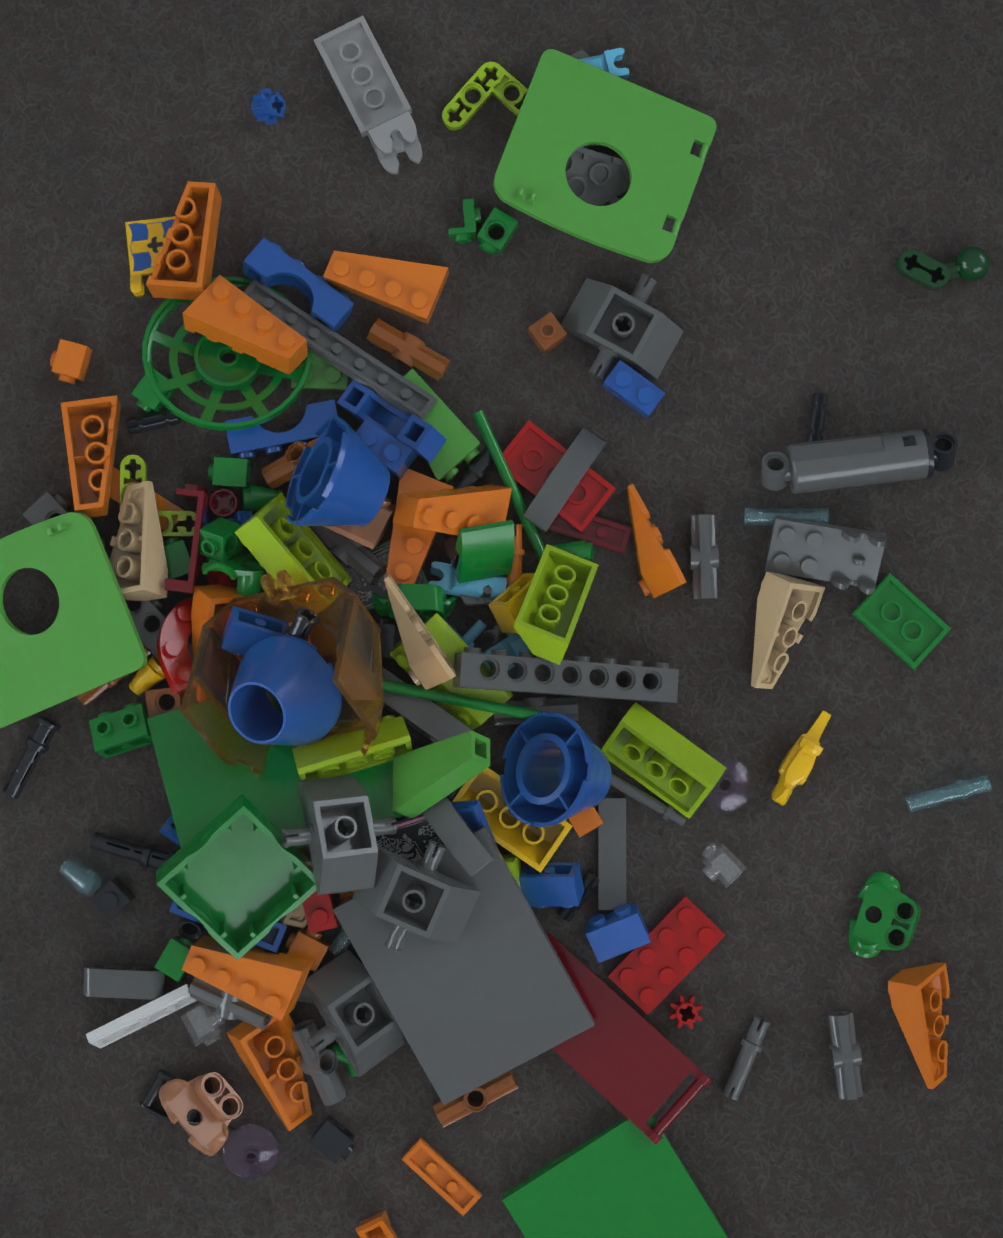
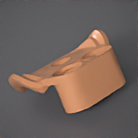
(182, 1096)

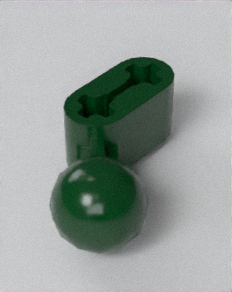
(970, 265)

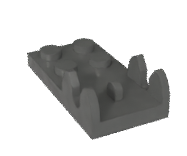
(825, 553)

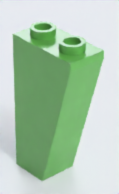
(460, 442)
(437, 770)

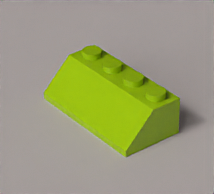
(287, 546)
(554, 603)
(452, 644)
(343, 755)
(662, 760)

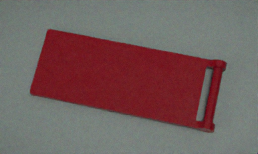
(625, 1054)

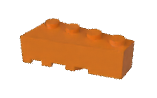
(189, 250)
(393, 283)
(238, 321)
(91, 449)
(453, 508)
(411, 545)
(258, 978)

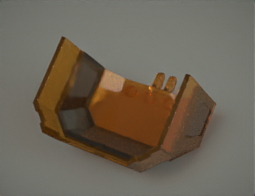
(343, 637)

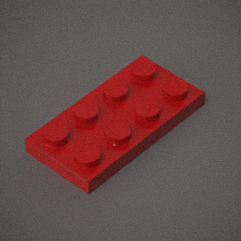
(531, 461)
(675, 949)

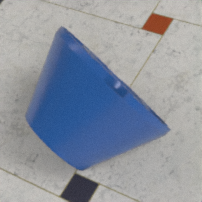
(337, 480)
(298, 681)
(552, 770)

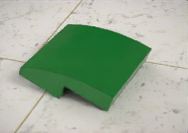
(485, 551)

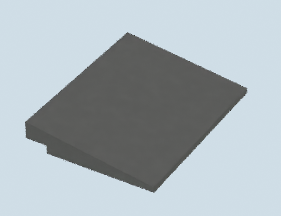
(478, 1001)

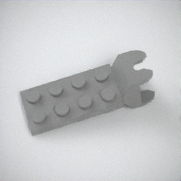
(370, 92)

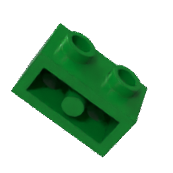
(120, 730)

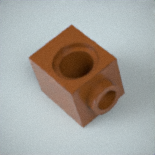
(547, 333)
(154, 701)

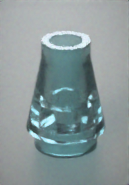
(82, 878)

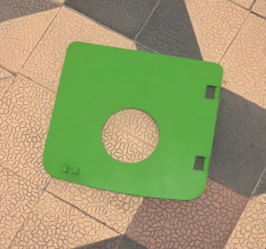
(583, 106)
(93, 630)

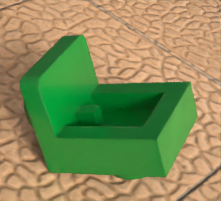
(471, 218)

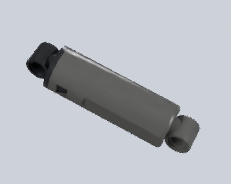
(859, 461)

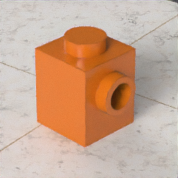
(70, 361)
(307, 946)

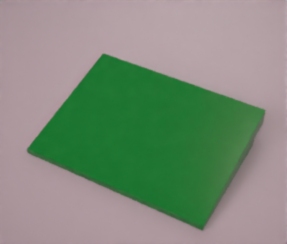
(204, 785)
(613, 1189)

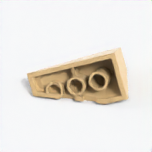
(139, 548)
(779, 615)
(425, 656)

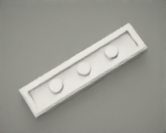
(140, 1017)

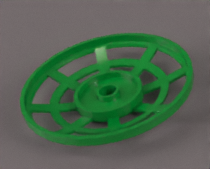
(215, 373)

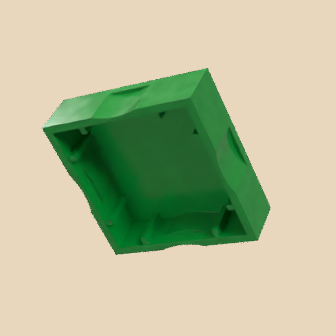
(238, 877)

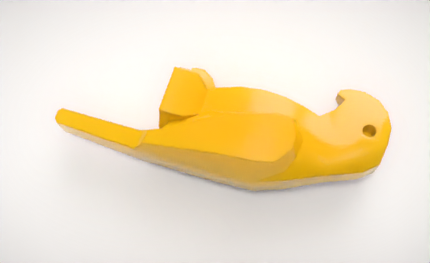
(799, 760)

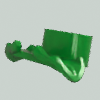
(241, 565)
(424, 598)
(869, 938)

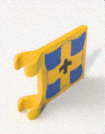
(144, 243)

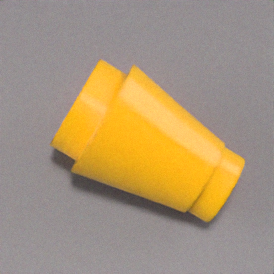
(147, 676)

